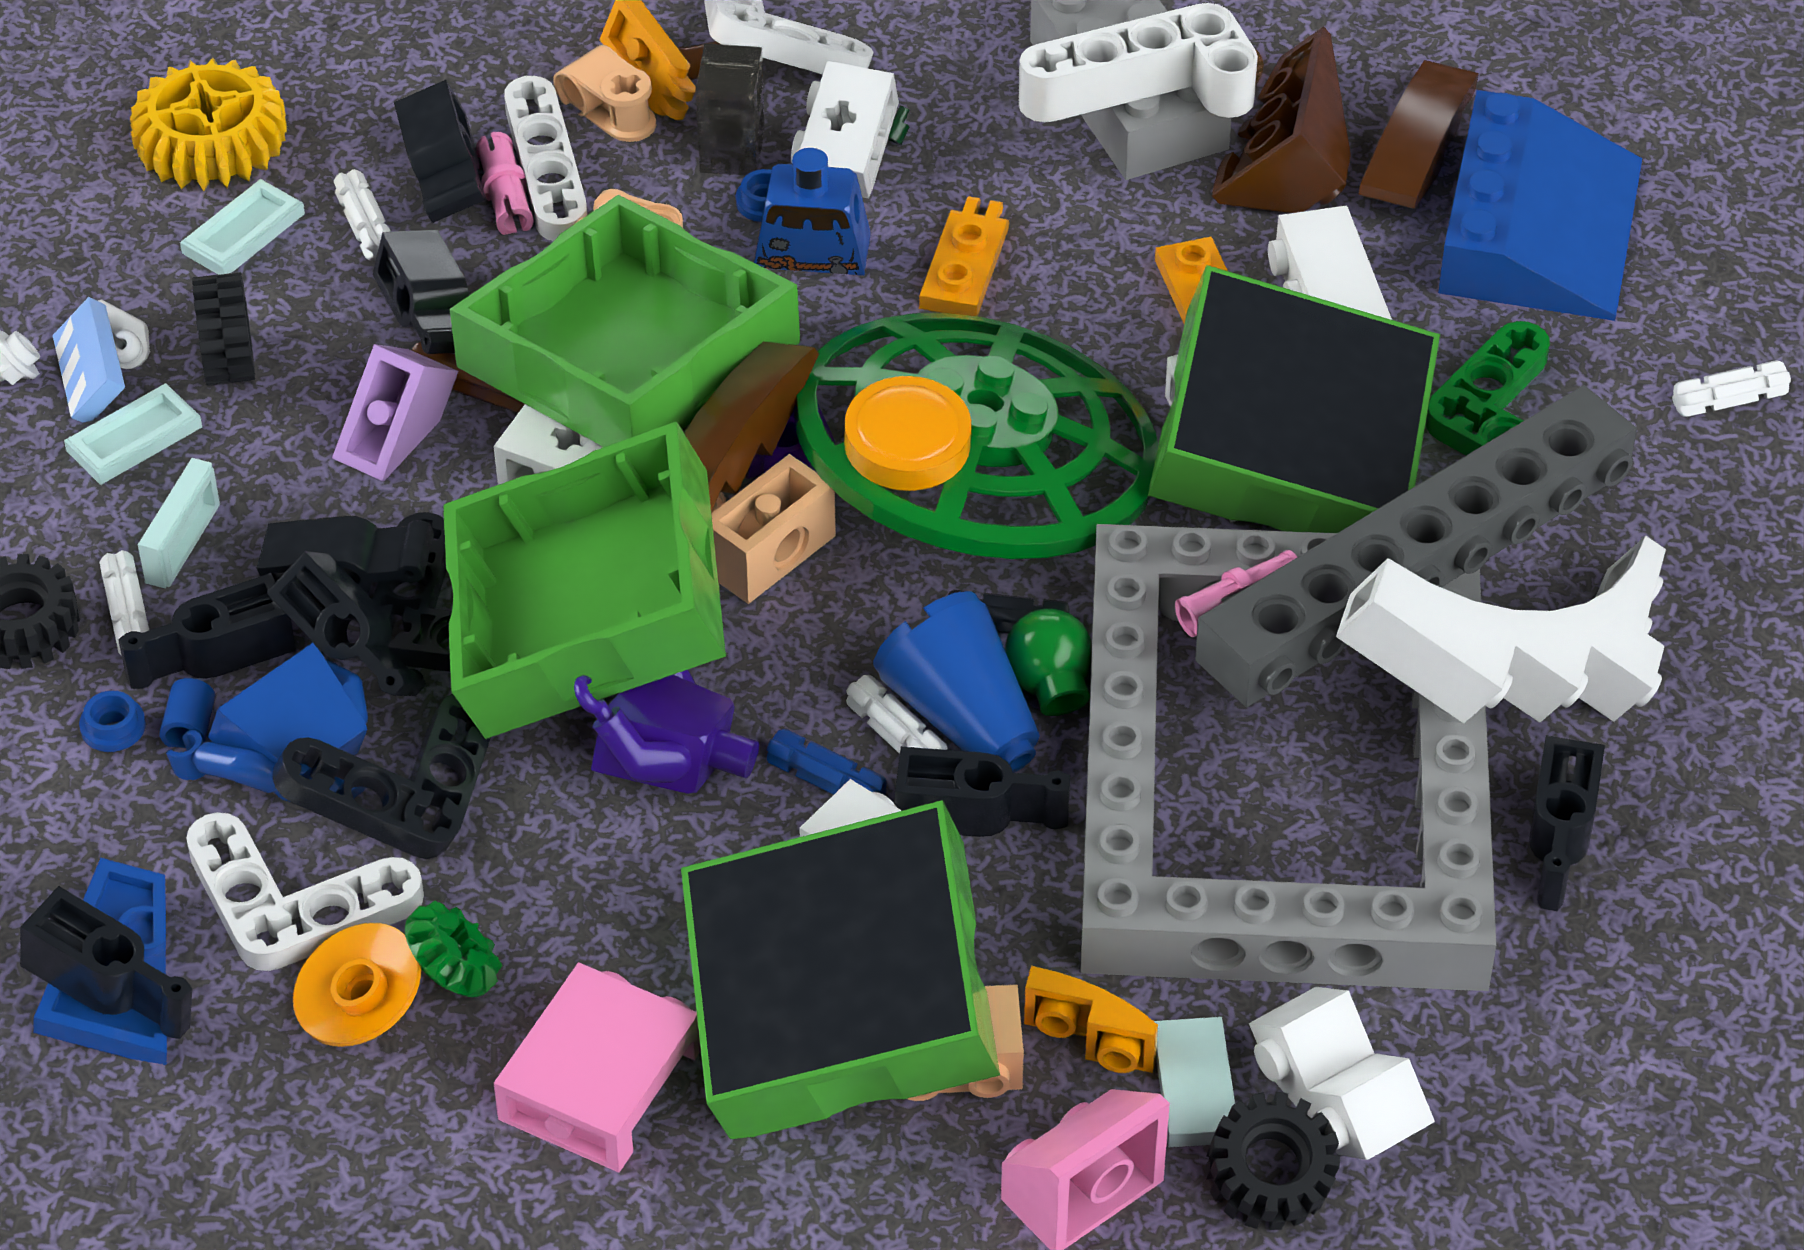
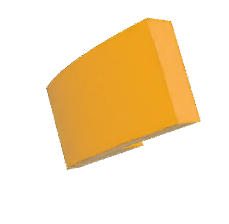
(1114, 1029)

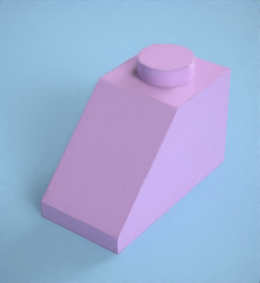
(393, 409)

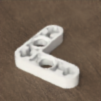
(782, 39)
(274, 912)

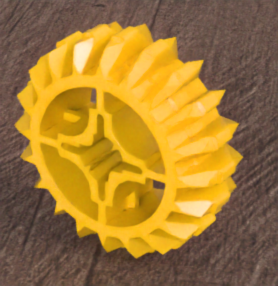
(208, 123)

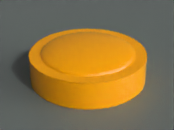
(907, 433)

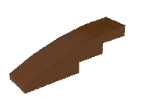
(1418, 134)
(749, 413)

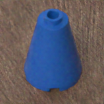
(961, 679)

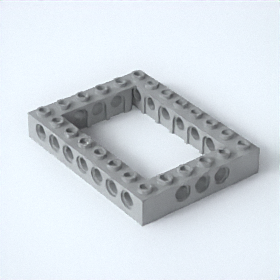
(1263, 928)

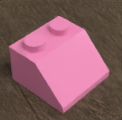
(1087, 1165)

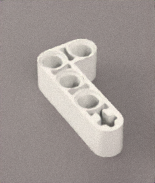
(1141, 60)

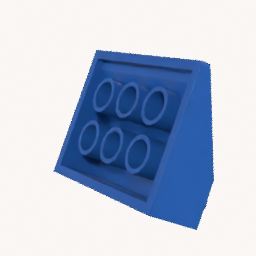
(1539, 211)

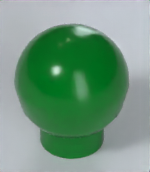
(1051, 659)

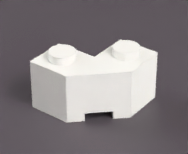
(1324, 1056)

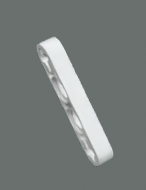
(547, 158)

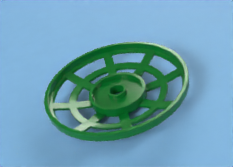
(1010, 426)

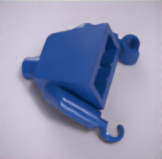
(291, 702)

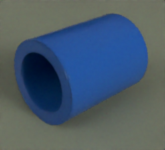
(187, 709)

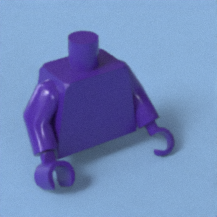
(667, 734)

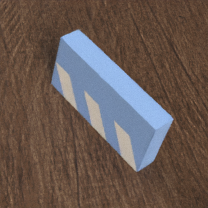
(88, 361)

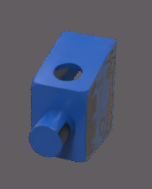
(813, 218)

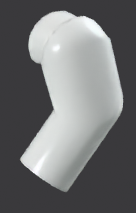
(129, 336)

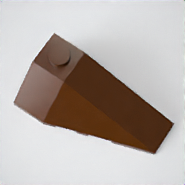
(1296, 139)

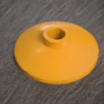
(356, 985)

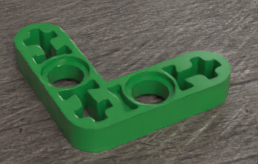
(1485, 407)

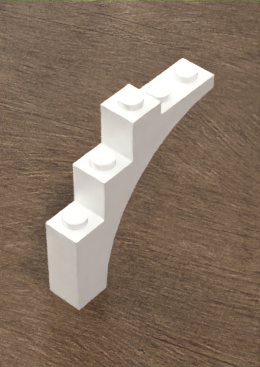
(1479, 653)

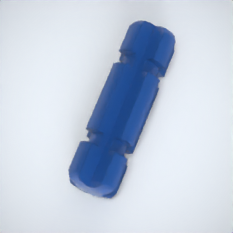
(819, 764)

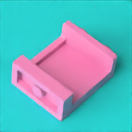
(595, 1064)

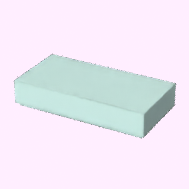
(242, 228)
(133, 433)
(179, 524)
(1194, 1078)

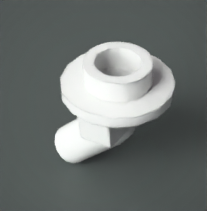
(17, 358)

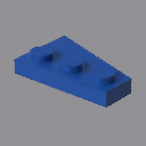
(139, 902)

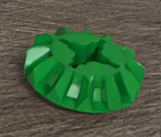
(452, 950)

